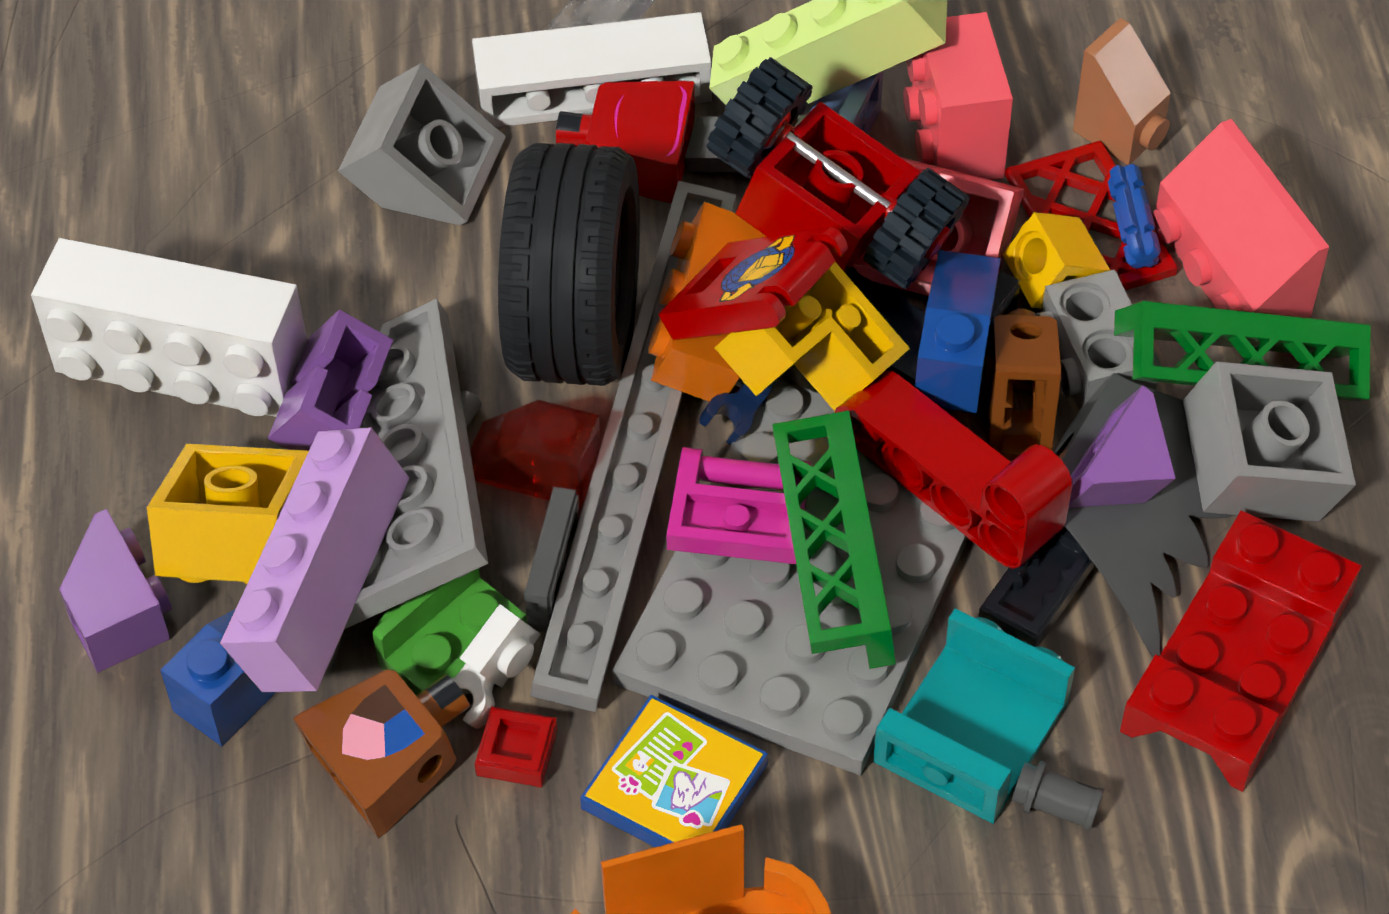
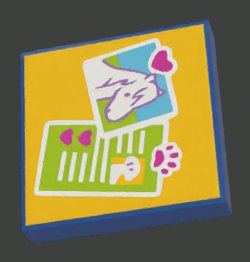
(673, 777)

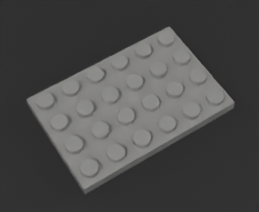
(734, 632)

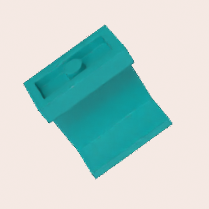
(976, 716)

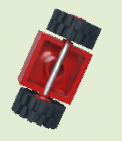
(831, 177)

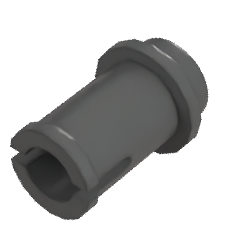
(1057, 795)

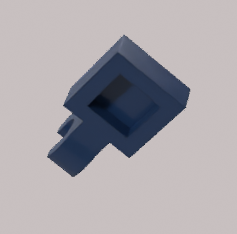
(738, 407)

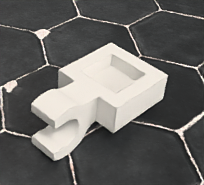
(492, 657)

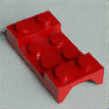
(1243, 646)

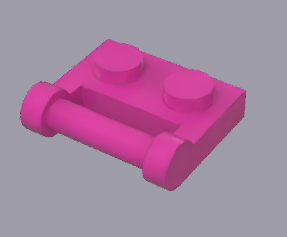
(729, 518)

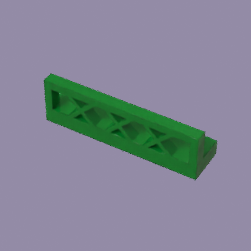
(1249, 334)
(856, 540)

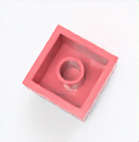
(961, 100)

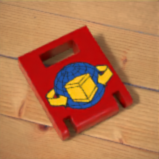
(752, 283)

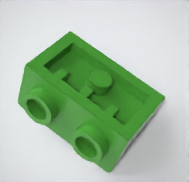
(435, 628)

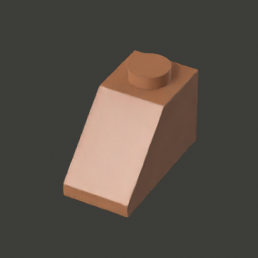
(1121, 95)

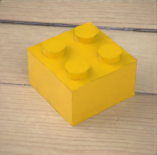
(219, 510)

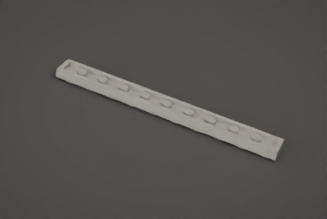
(618, 498)

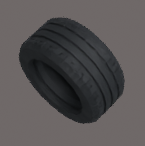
(569, 263)

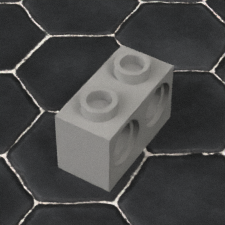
(1086, 333)

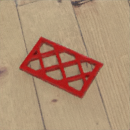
(1059, 168)

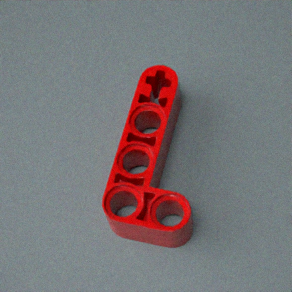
(992, 501)

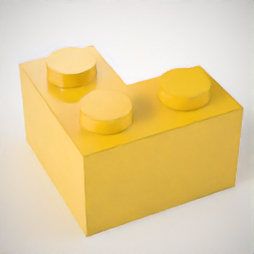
(827, 335)

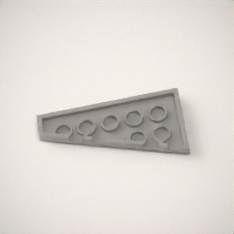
(423, 425)

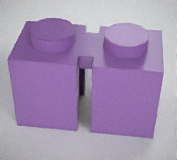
(333, 373)

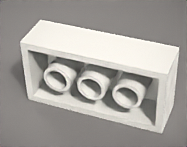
(170, 326)

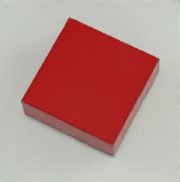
(516, 746)

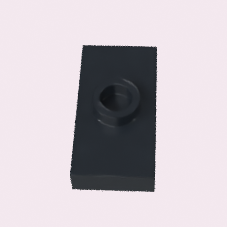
(1037, 592)

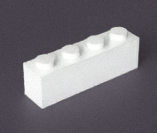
(560, 69)

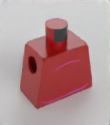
(647, 122)

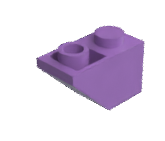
(110, 599)

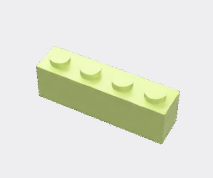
(831, 42)

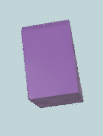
(1126, 458)

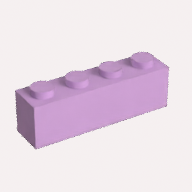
(315, 561)

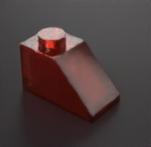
(538, 450)

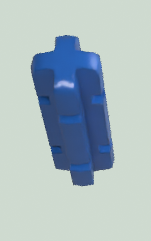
(1134, 216)

